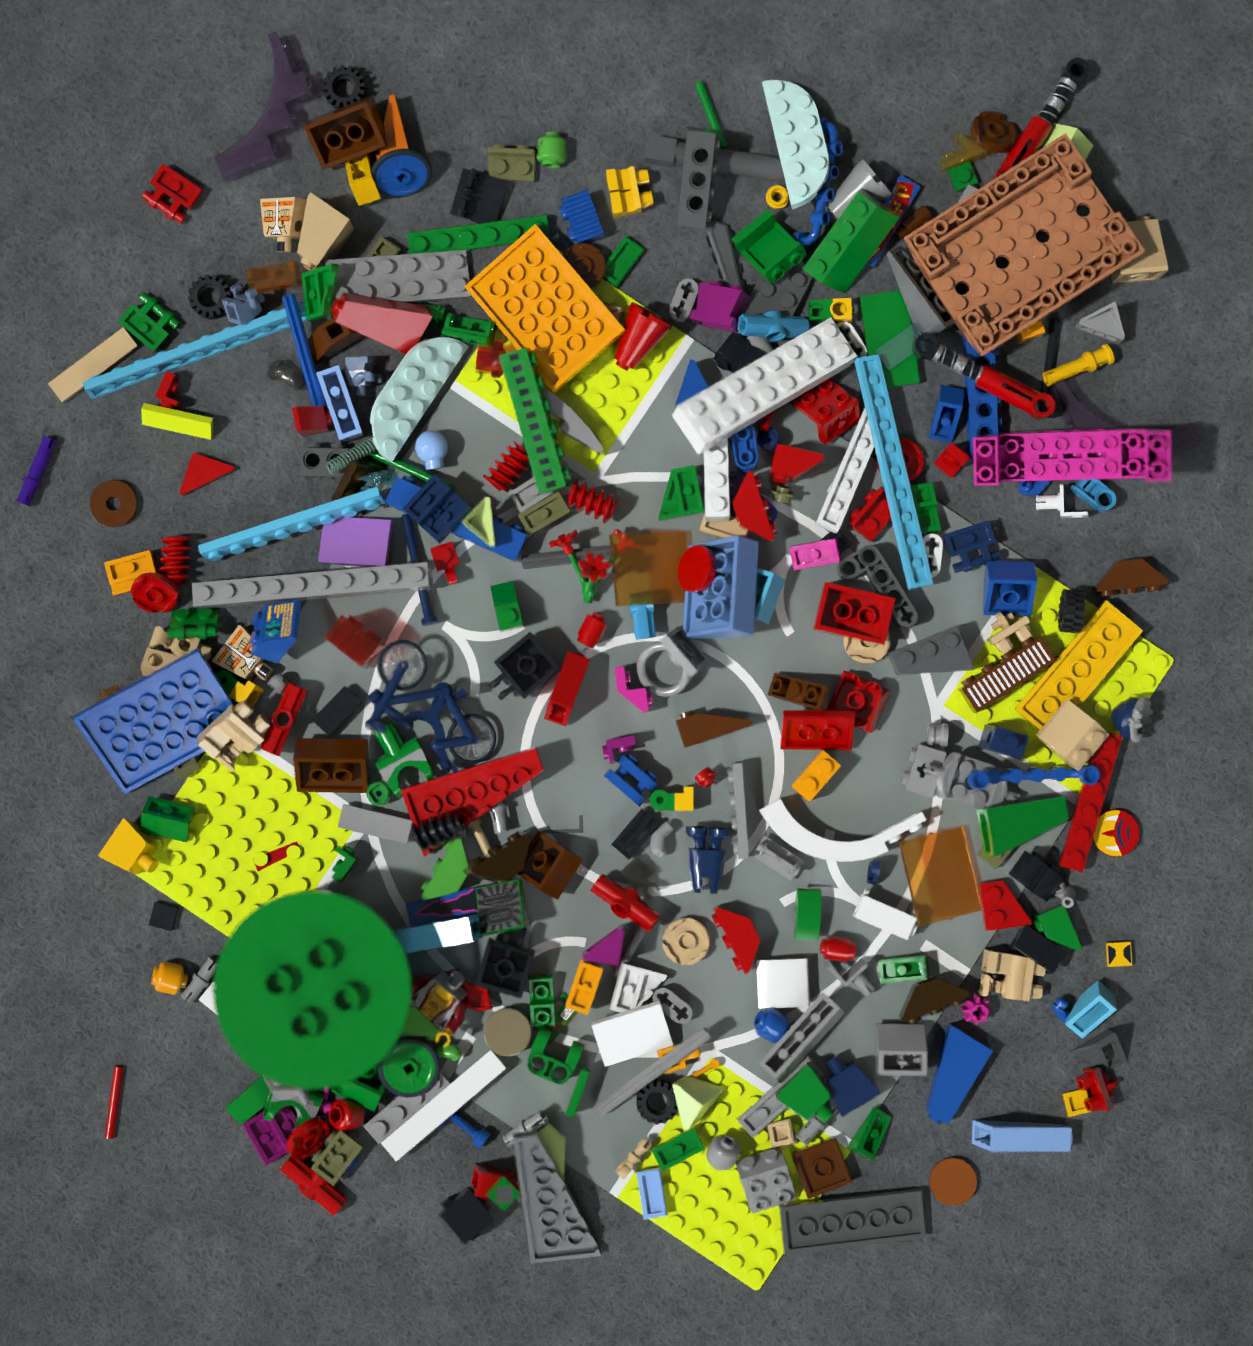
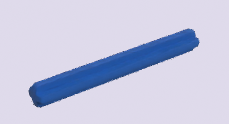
(303, 350)

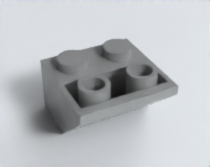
(901, 1049)

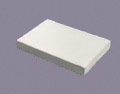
(632, 1033)

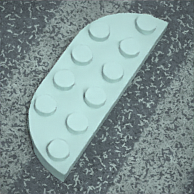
(797, 139)
(412, 391)

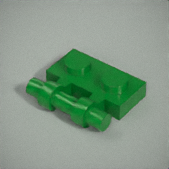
(143, 327)
(194, 623)

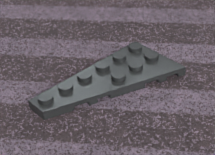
(550, 1212)

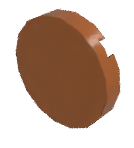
(952, 1181)

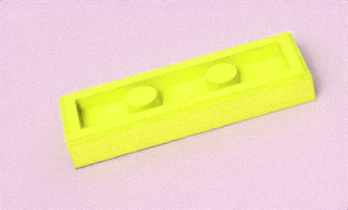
(177, 421)

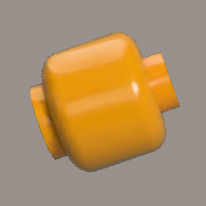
(169, 978)

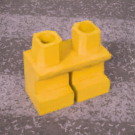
(624, 191)

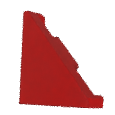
(202, 472)

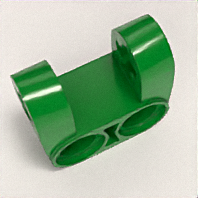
(551, 1061)

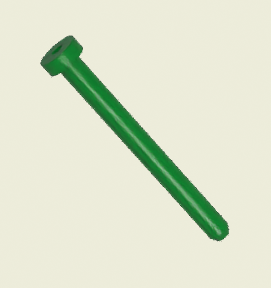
(407, 468)

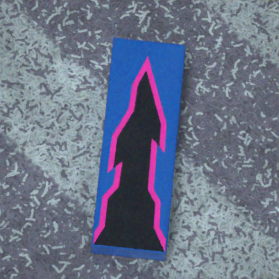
(442, 907)

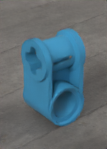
(1092, 492)

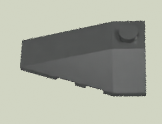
(919, 297)

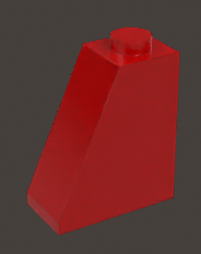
(566, 688)

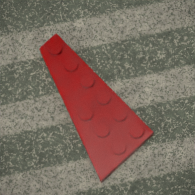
(471, 789)

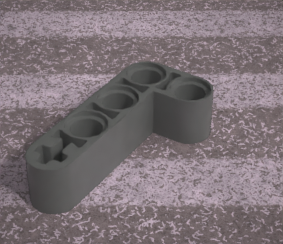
(891, 583)

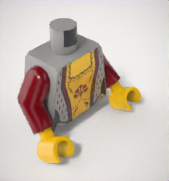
(441, 1001)

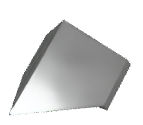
(1104, 323)

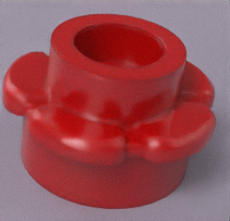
(706, 777)

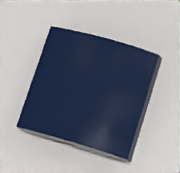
(437, 509)

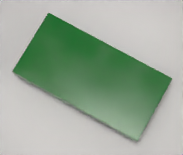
(883, 319)

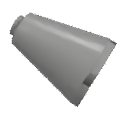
(860, 177)

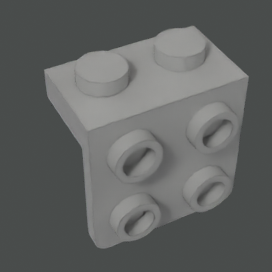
(765, 1180)

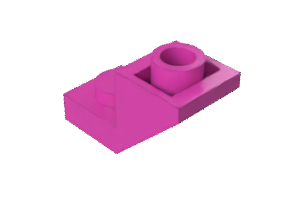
(636, 696)

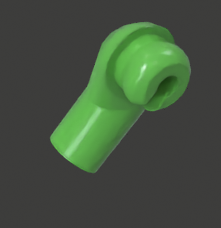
(451, 1051)

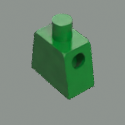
(806, 1095)

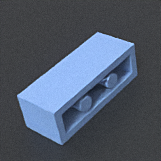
(340, 404)

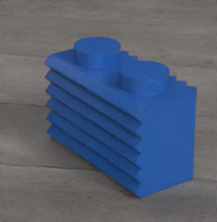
(582, 218)

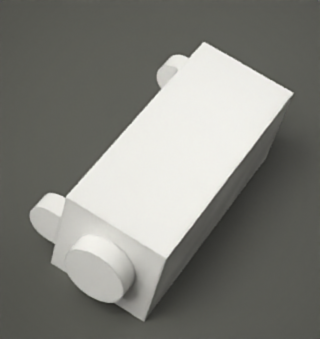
(885, 916)

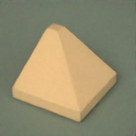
(782, 1133)

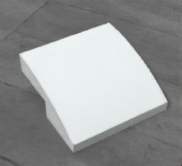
(783, 983)

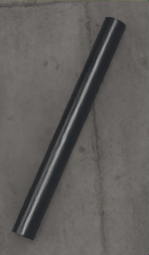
(1050, 358)

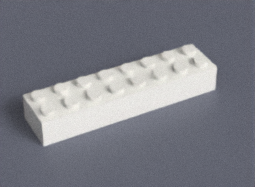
(764, 386)

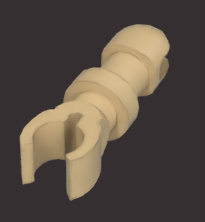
(627, 1165)

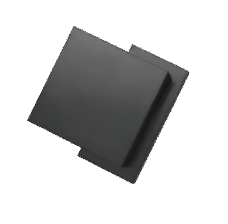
(465, 1215)

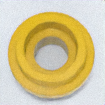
(777, 189)

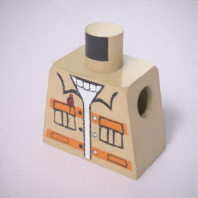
(283, 220)
(237, 656)

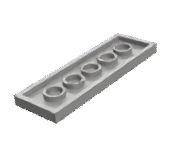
(405, 276)

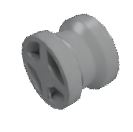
(937, 734)

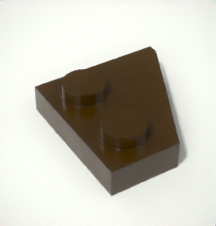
(349, 483)

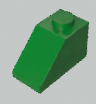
(506, 606)
(1057, 926)

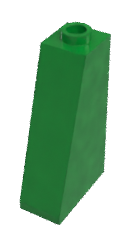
(1016, 823)

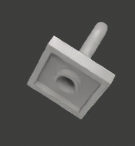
(681, 652)

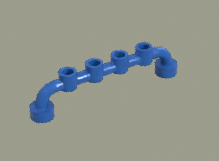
(825, 194)
(980, 779)

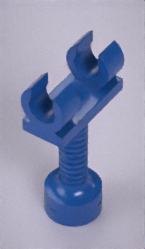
(479, 1136)

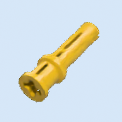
(1088, 362)

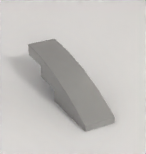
(573, 425)

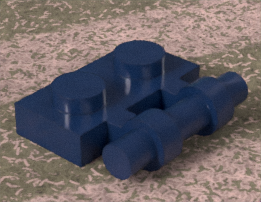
(969, 539)

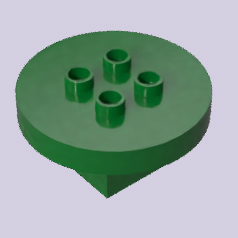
(313, 989)

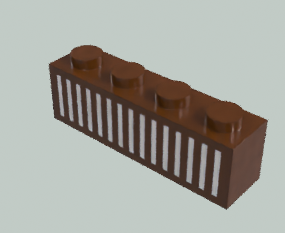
(1007, 674)

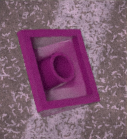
(606, 949)

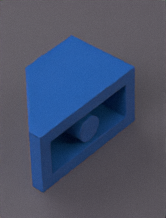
(692, 383)
(946, 413)

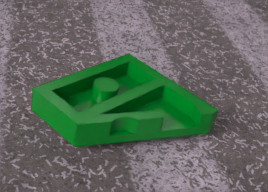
(319, 290)
(681, 495)

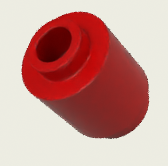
(592, 630)
(837, 948)

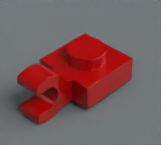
(446, 559)

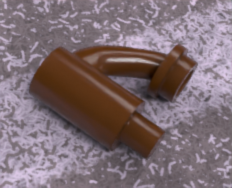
(914, 221)

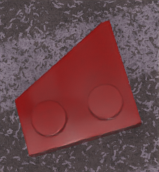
(1000, 907)

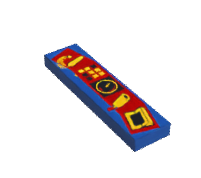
(899, 202)

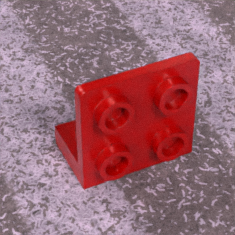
(829, 408)

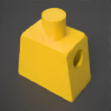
(130, 849)

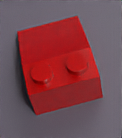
(853, 613)

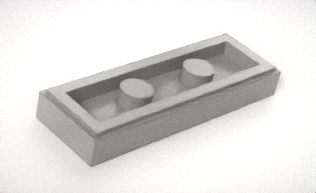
(375, 823)

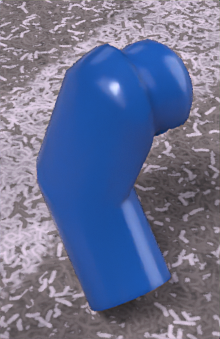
(1059, 1009)

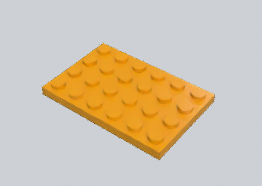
(545, 307)

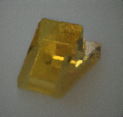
(967, 151)

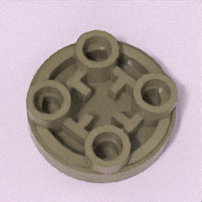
(507, 1032)

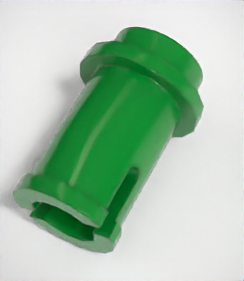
(438, 312)

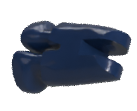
(705, 861)

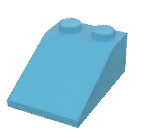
(767, 594)

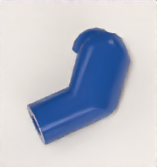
(1032, 488)

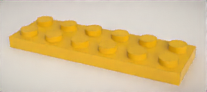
(1080, 665)

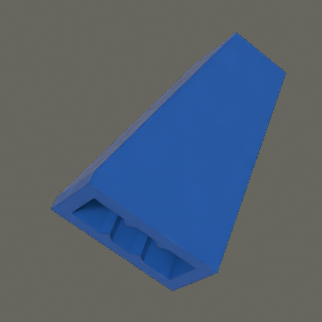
(955, 1073)

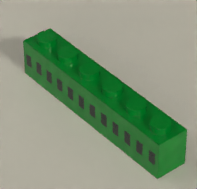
(535, 421)

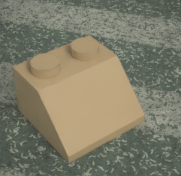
(1072, 735)

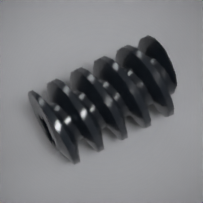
(439, 831)

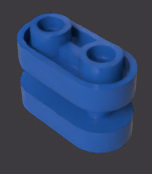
(745, 450)
(646, 779)

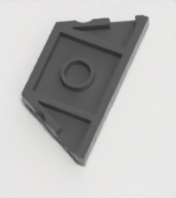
(782, 295)

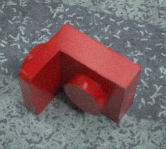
(168, 387)
(951, 460)

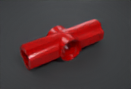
(277, 734)
(625, 902)
(313, 1185)

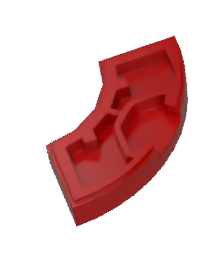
(476, 997)

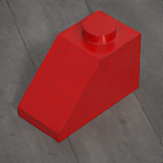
(312, 420)

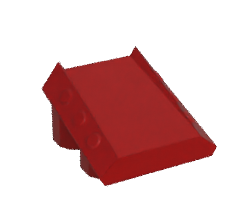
(862, 697)

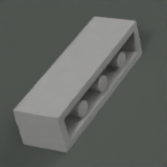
(801, 1038)

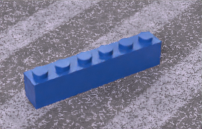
(508, 540)

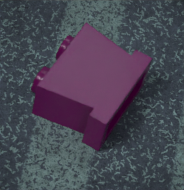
(719, 306)

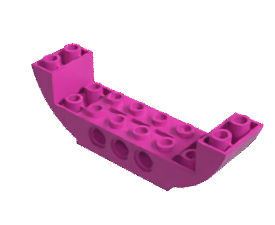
(1072, 455)

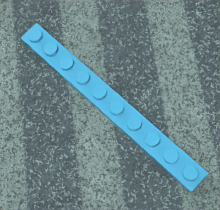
(189, 353)
(893, 472)

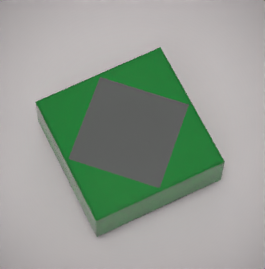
(503, 1193)

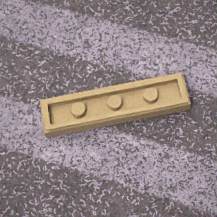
(93, 364)

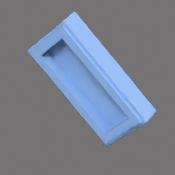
(651, 1193)

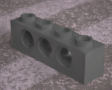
(696, 139)

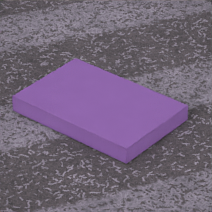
(356, 542)

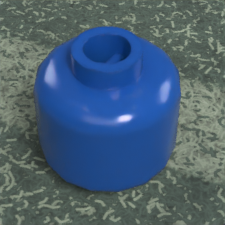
(771, 1024)

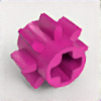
(972, 1004)

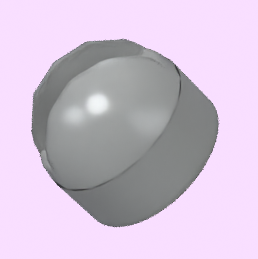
(278, 683)

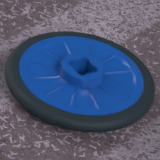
(401, 173)

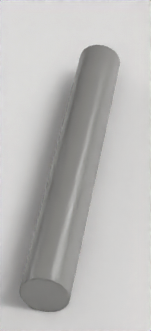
(630, 950)

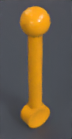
(714, 1063)

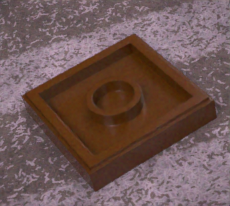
(821, 1167)

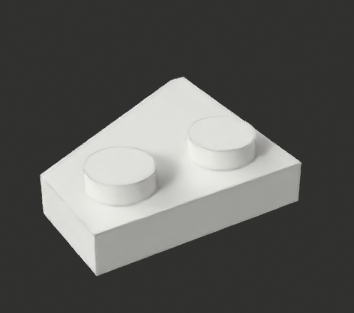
(634, 987)

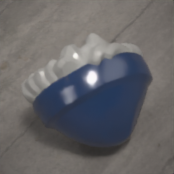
(1132, 716)

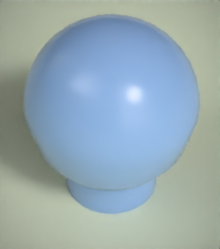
(431, 449)

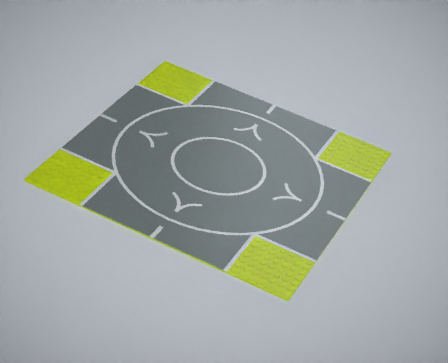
(631, 414)

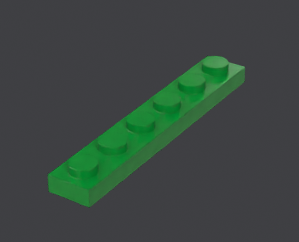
(474, 235)

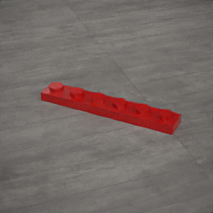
(1089, 806)

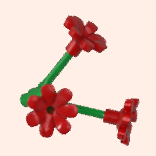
(592, 569)

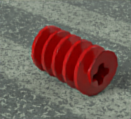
(508, 467)
(592, 501)
(175, 558)

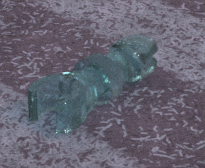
(375, 478)

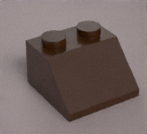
(549, 865)

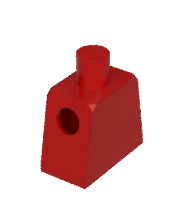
(486, 1176)

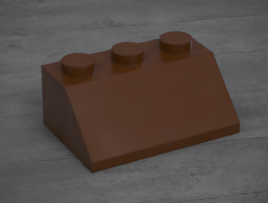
(347, 132)
(331, 765)

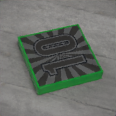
(501, 907)

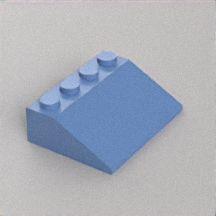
(729, 601)

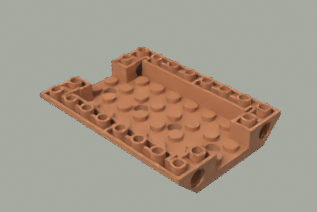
(1004, 223)

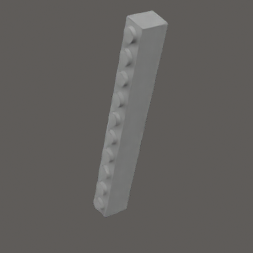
(313, 585)

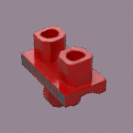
(1100, 1089)

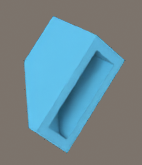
(1091, 1009)

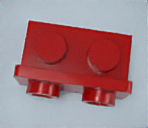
(872, 516)

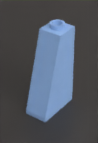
(1021, 1136)

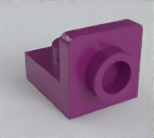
(622, 744)

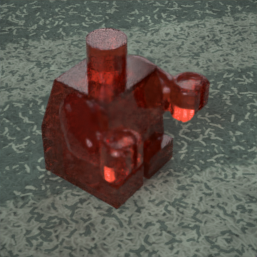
(489, 361)

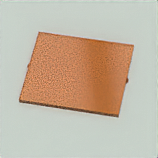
(647, 567)
(940, 876)

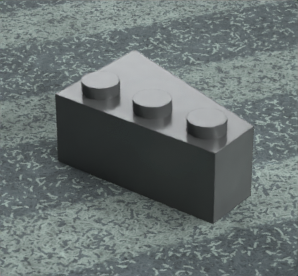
(933, 655)

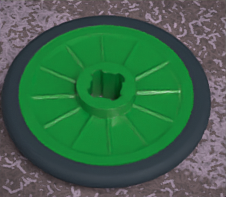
(417, 1080)

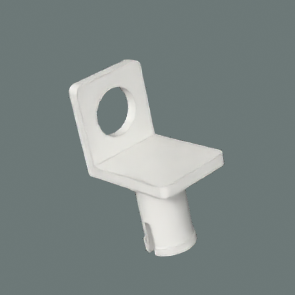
(1057, 502)

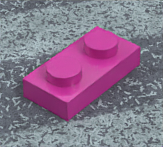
(815, 553)

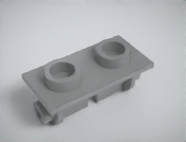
(777, 858)

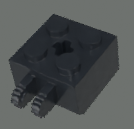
(510, 665)
(502, 951)

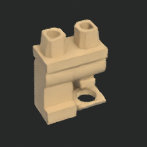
(157, 659)
(236, 726)
(1018, 976)

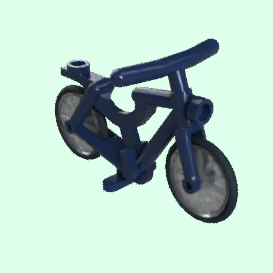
(403, 667)

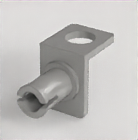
(855, 975)

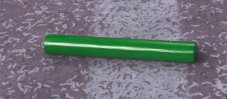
(710, 113)

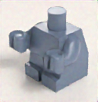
(243, 306)
(360, 373)

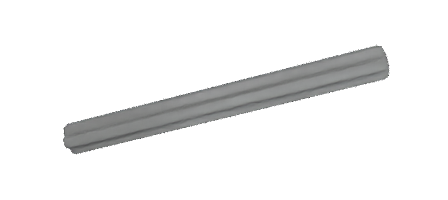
(652, 1072)

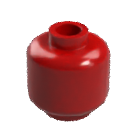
(346, 1114)

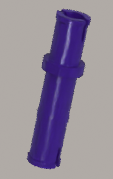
(36, 471)

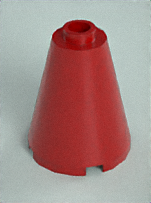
(642, 334)

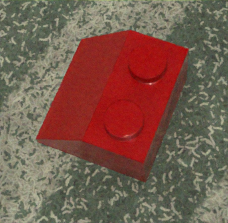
(791, 463)

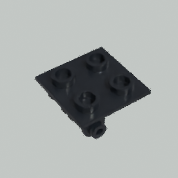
(478, 197)

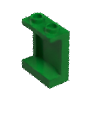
(768, 247)

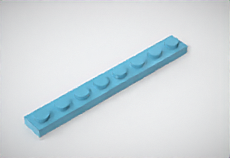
(297, 522)

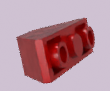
(751, 509)
(739, 936)

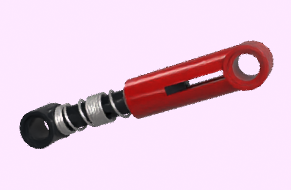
(1040, 126)
(986, 378)

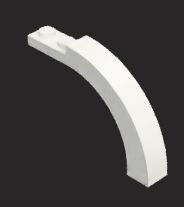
(843, 851)

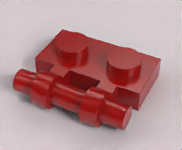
(176, 187)

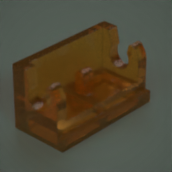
(273, 277)

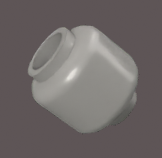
(723, 1152)

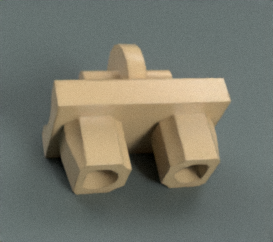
(1019, 627)

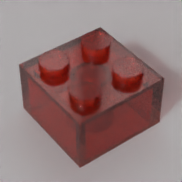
(354, 641)

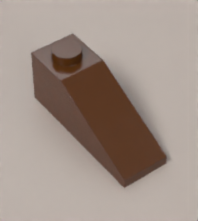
(703, 727)

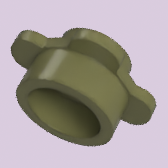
(782, 494)

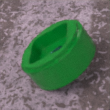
(378, 793)

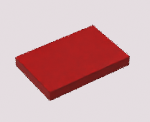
(817, 730)

